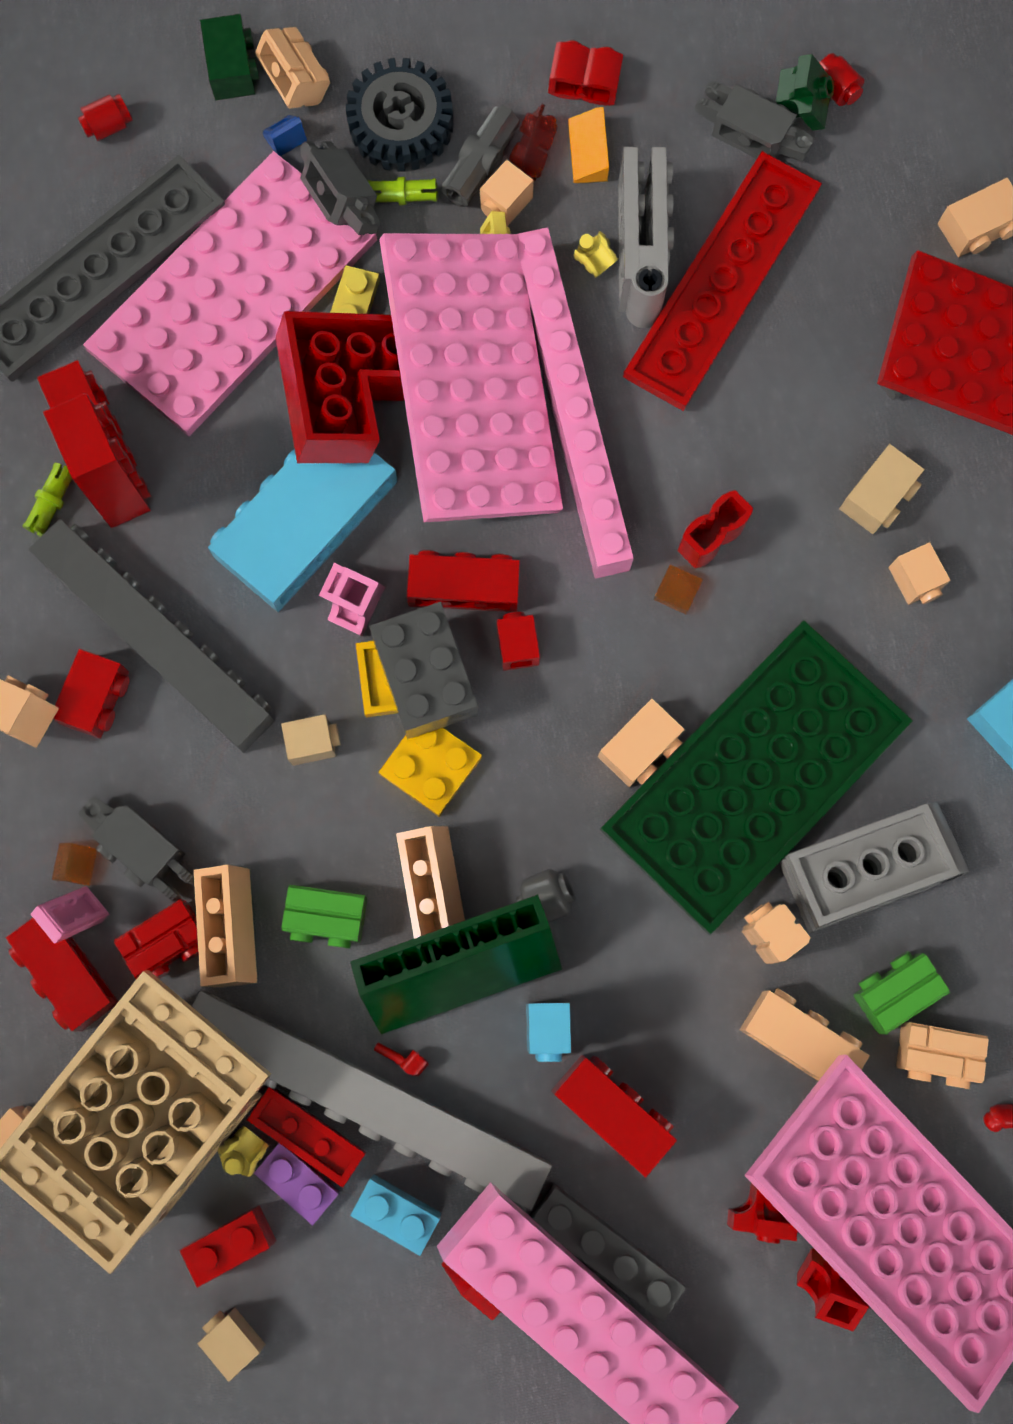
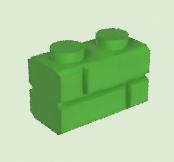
(325, 915)
(900, 992)

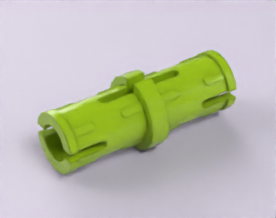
(405, 190)
(48, 500)

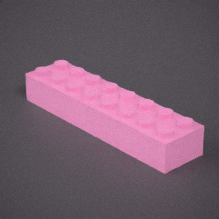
(579, 1317)

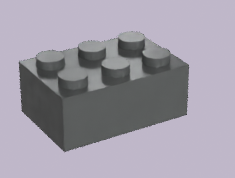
(424, 670)

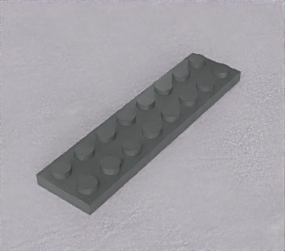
(101, 263)

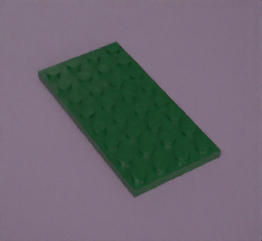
(756, 777)

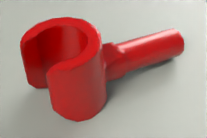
(412, 1065)

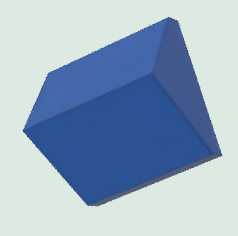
(285, 134)

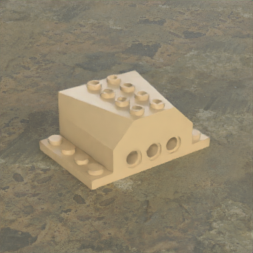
(131, 1121)

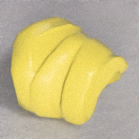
(595, 253)
(242, 1152)

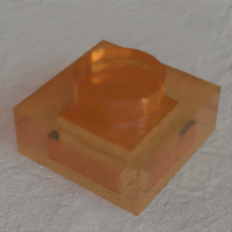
(678, 589)

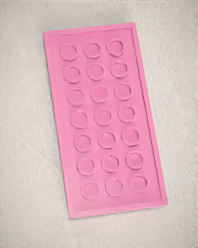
(223, 294)
(470, 376)
(897, 1227)

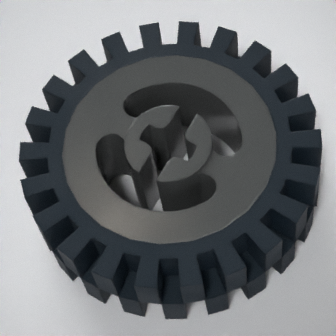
(396, 92)

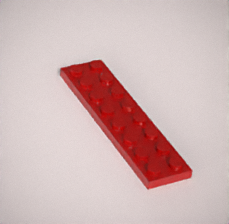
(722, 281)

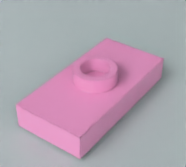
(70, 914)

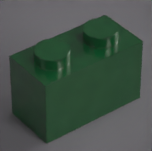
(228, 58)

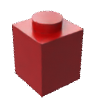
(517, 641)

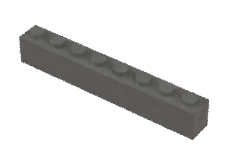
(152, 635)

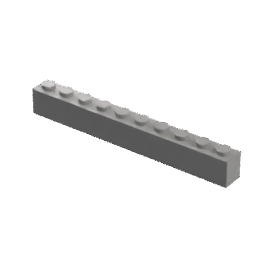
(380, 1106)

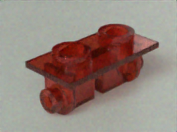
(536, 131)

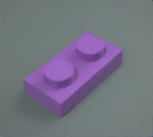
(297, 1183)

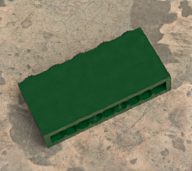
(456, 965)

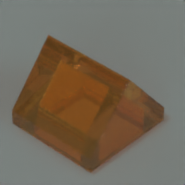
(74, 864)

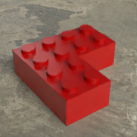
(331, 376)
(93, 444)

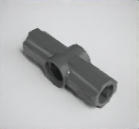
(480, 155)

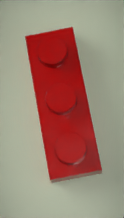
(306, 1136)

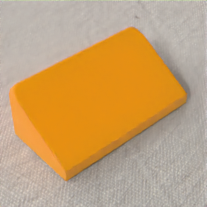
(589, 146)

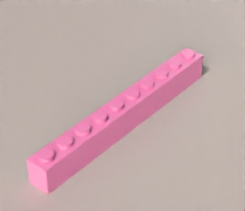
(573, 408)

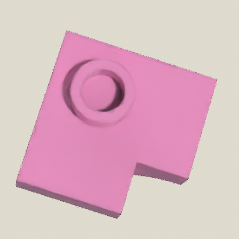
(352, 598)

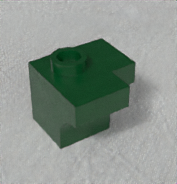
(806, 91)

